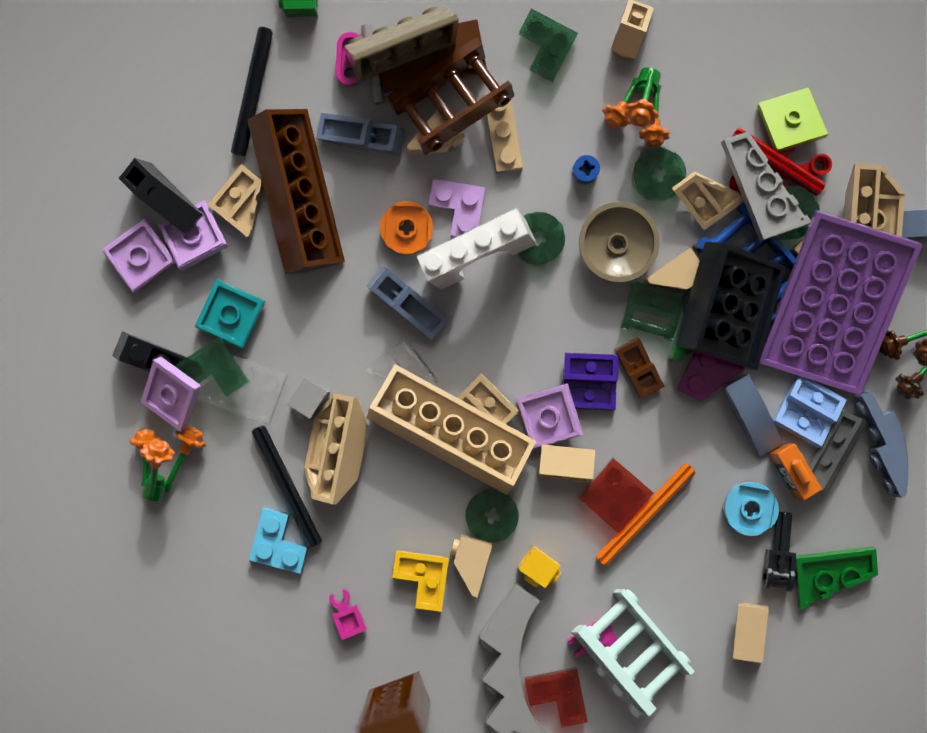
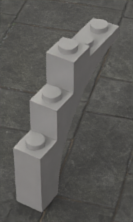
(505, 634)

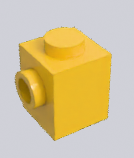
(539, 568)

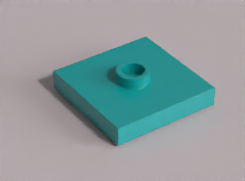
(230, 314)

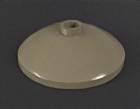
(635, 232)

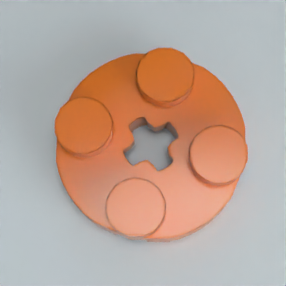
(396, 217)

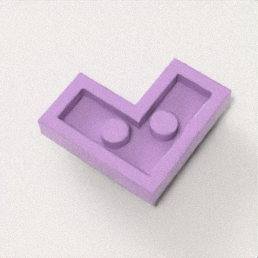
(463, 199)

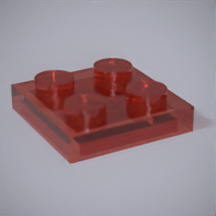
(615, 495)

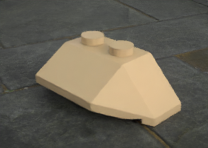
(874, 199)
(335, 448)

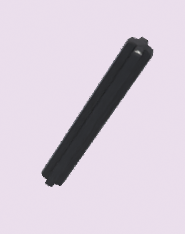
(251, 90)
(286, 486)

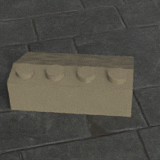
(402, 43)

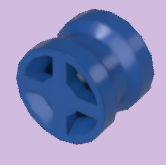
(585, 174)

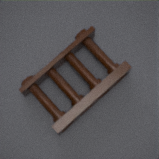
(444, 72)

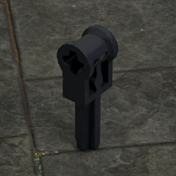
(780, 561)

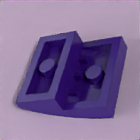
(591, 380)

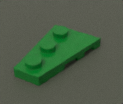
(828, 572)

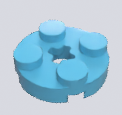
(758, 521)

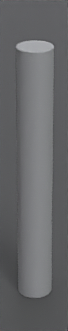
(375, 81)

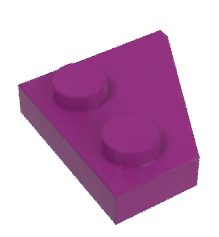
(706, 375)

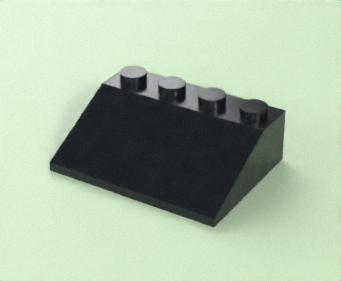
(731, 305)

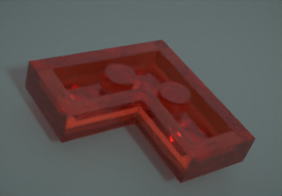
(561, 687)

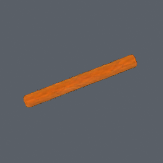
(646, 514)

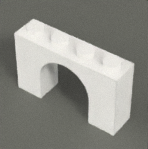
(505, 233)

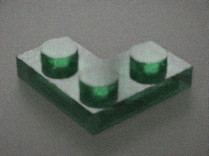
(554, 42)
(217, 361)

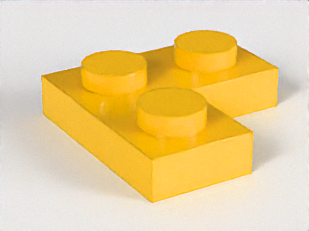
(428, 571)

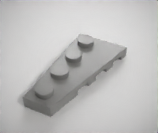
(765, 197)

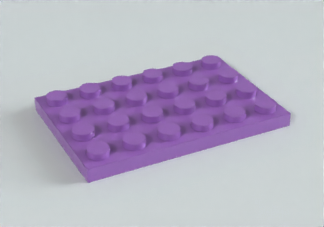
(839, 302)

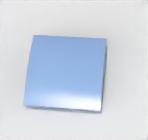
(809, 411)

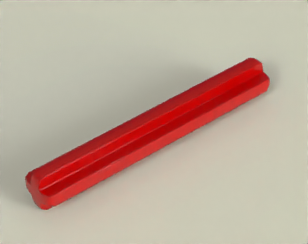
(788, 168)

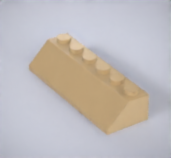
(451, 429)

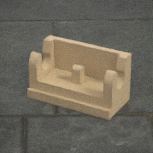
(566, 463)
(750, 632)

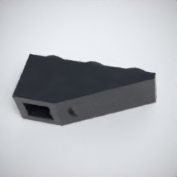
(160, 194)
(141, 352)

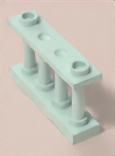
(607, 656)

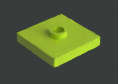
(792, 120)

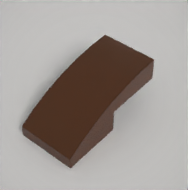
(639, 367)

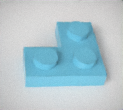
(271, 548)

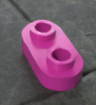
(342, 62)

